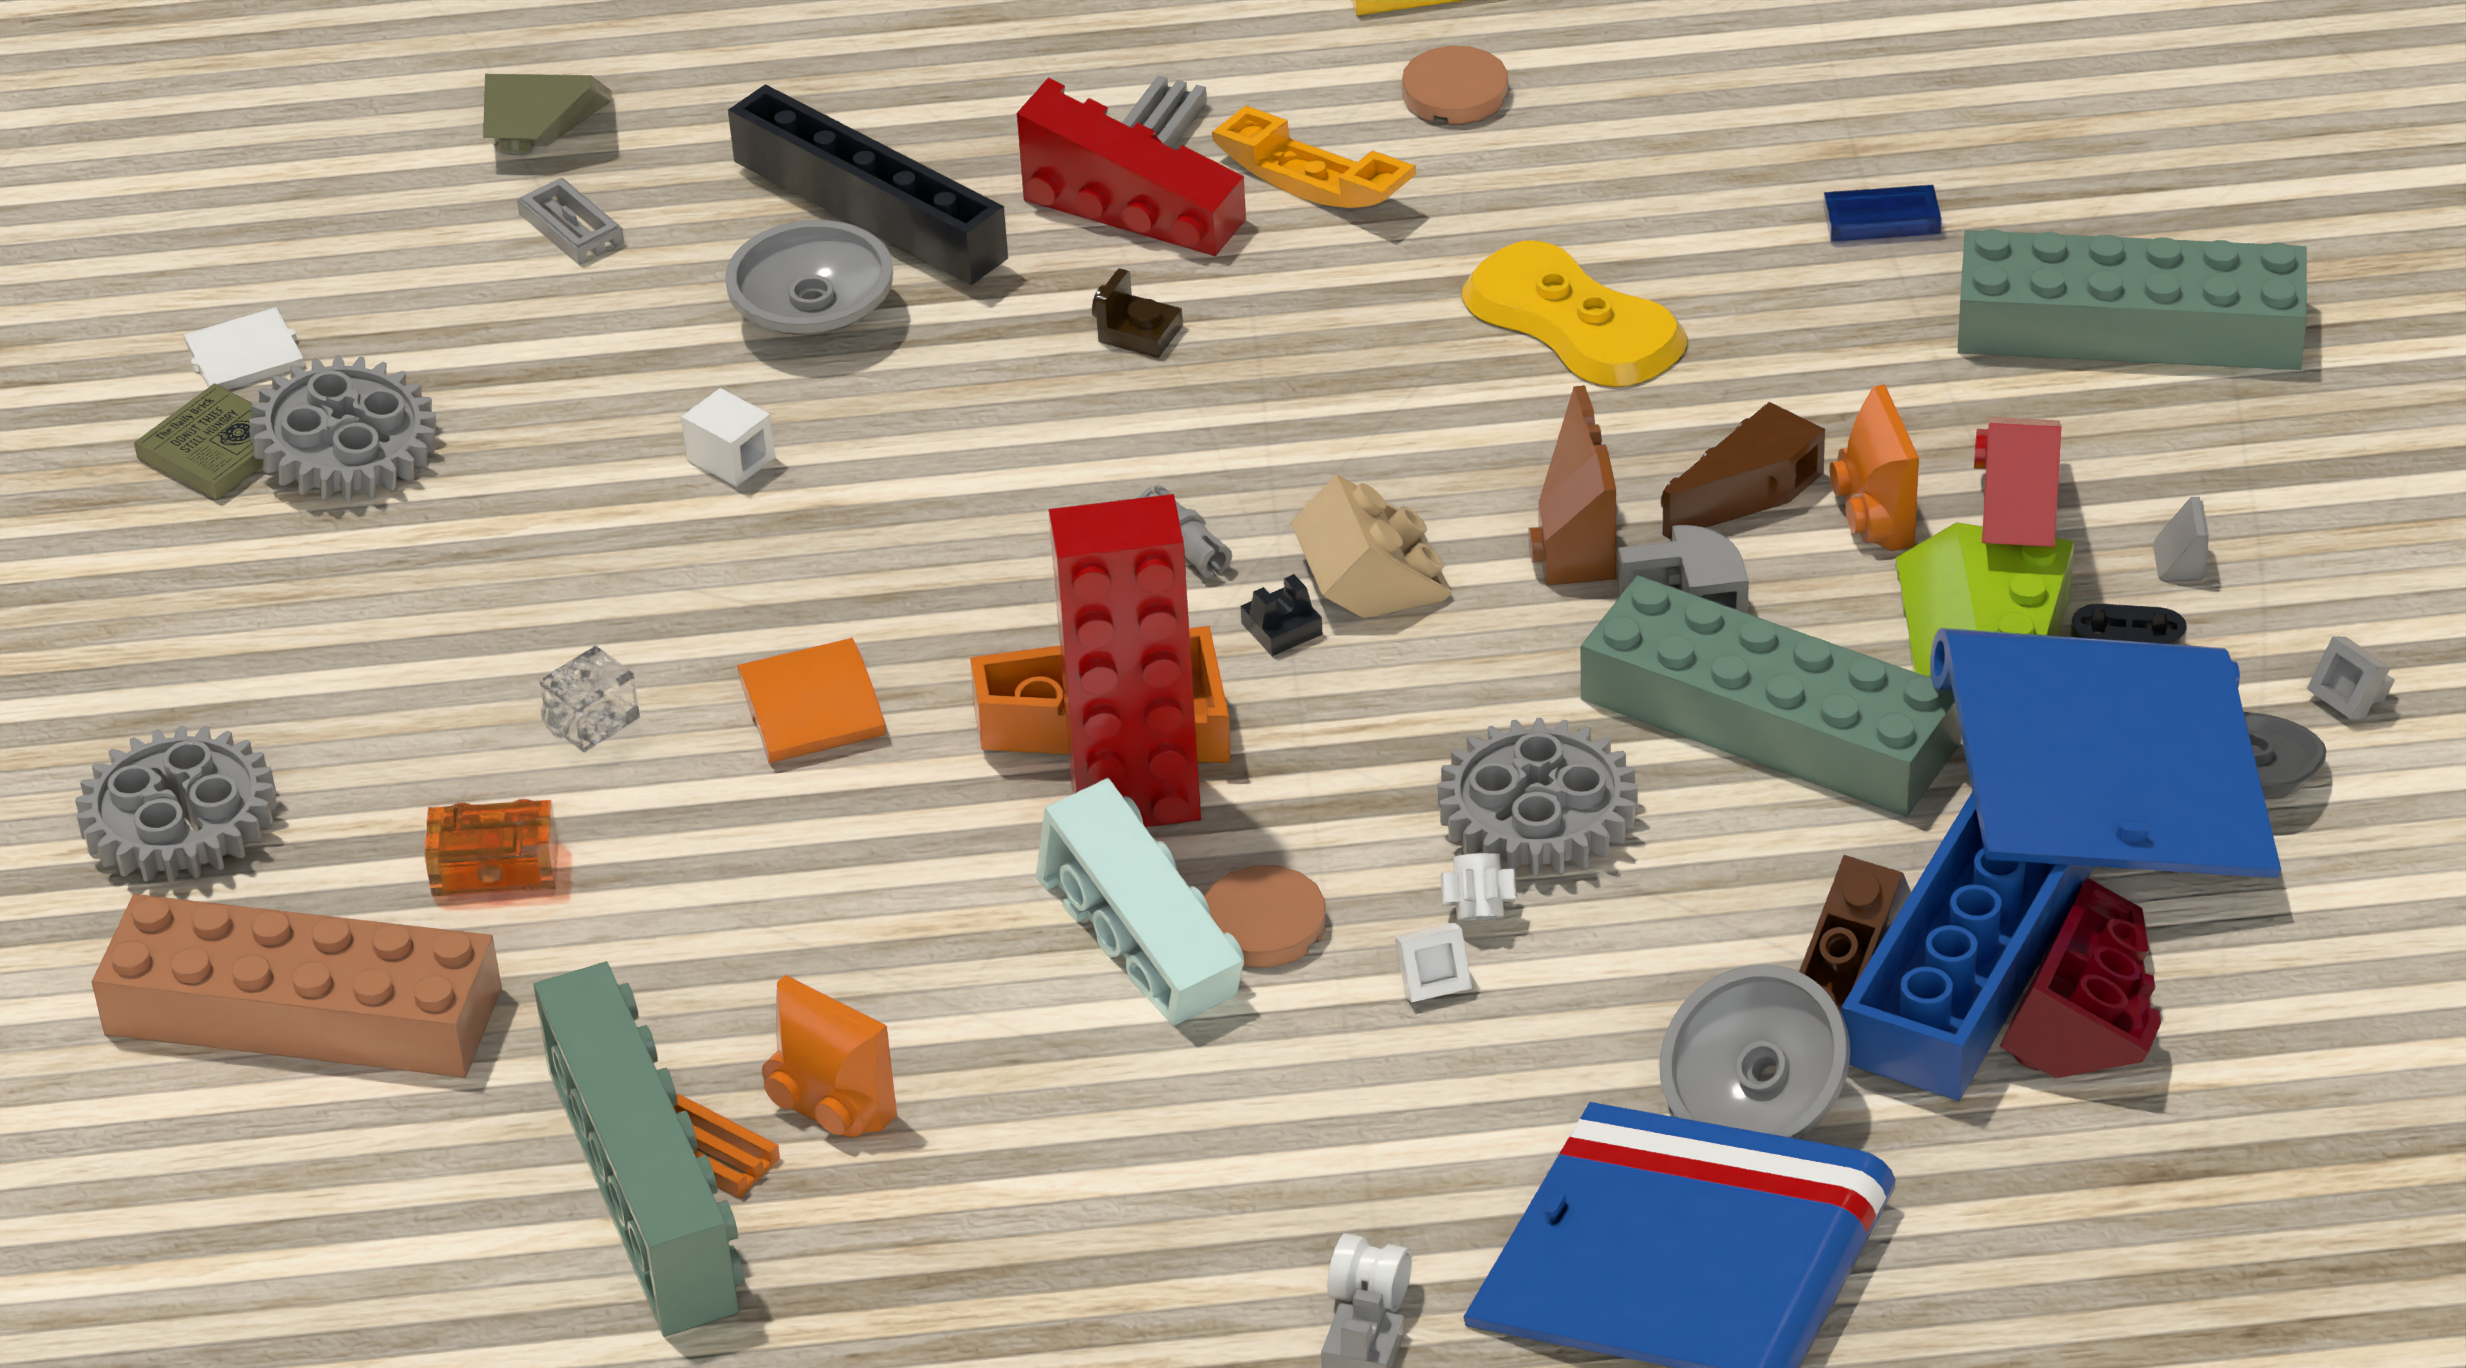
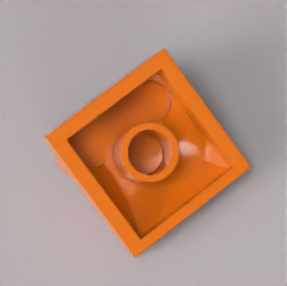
(1879, 475)
(830, 1062)

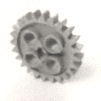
(342, 428)
(1538, 796)
(143, 826)

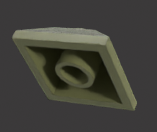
(537, 108)

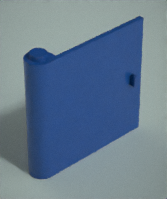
(2107, 752)

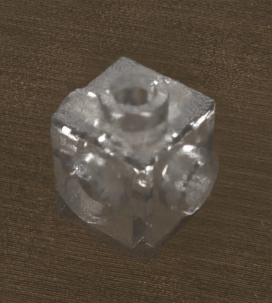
(589, 699)

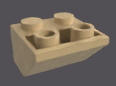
(1368, 551)

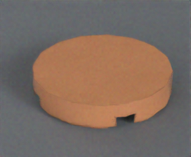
(1455, 84)
(1269, 913)

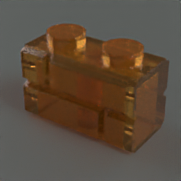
(491, 847)

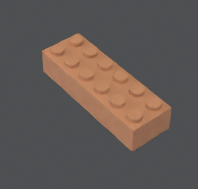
(298, 985)

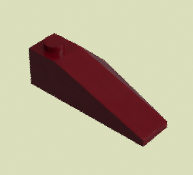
(2090, 992)

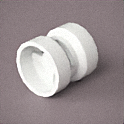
(1371, 1269)

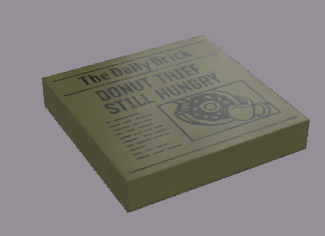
(204, 443)

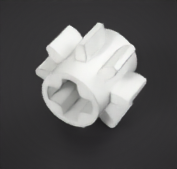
(1478, 887)

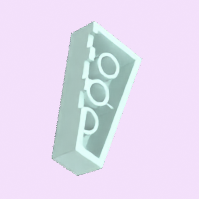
(1137, 902)

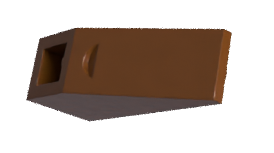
(1748, 472)
(1853, 924)

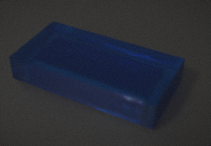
(1882, 213)

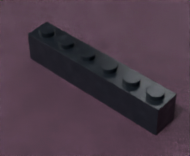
(869, 184)

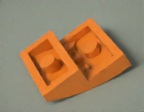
(811, 700)

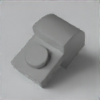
(1693, 562)

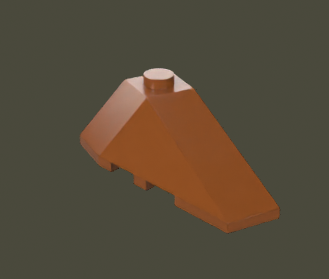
(1577, 503)

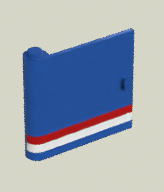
(1684, 1243)

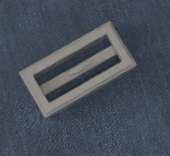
(1158, 104)
(561, 224)

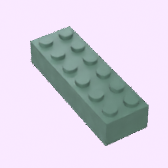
(2133, 299)
(1770, 695)
(640, 1148)

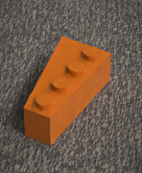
(1023, 705)

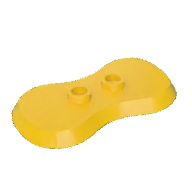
(1590, 327)

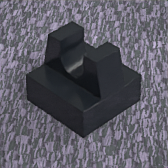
(1282, 617)

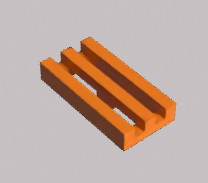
(730, 1143)

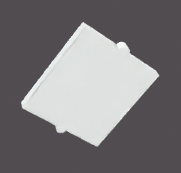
(244, 349)

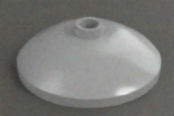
(809, 277)
(1737, 1030)

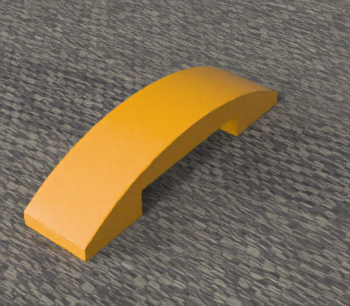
(1265, 149)

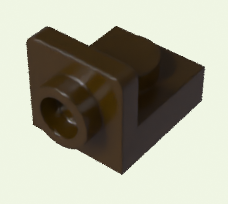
(1133, 321)

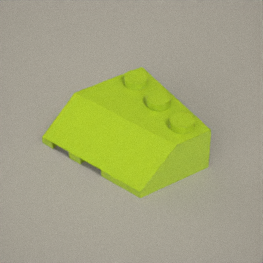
(1981, 587)

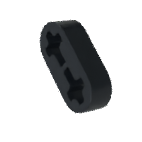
(2129, 624)

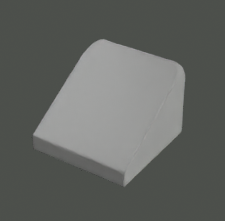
(2183, 544)

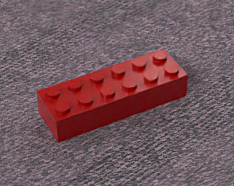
(1127, 653)

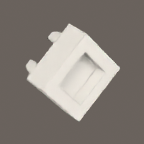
(1433, 962)

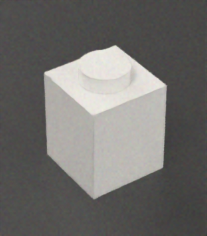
(728, 437)

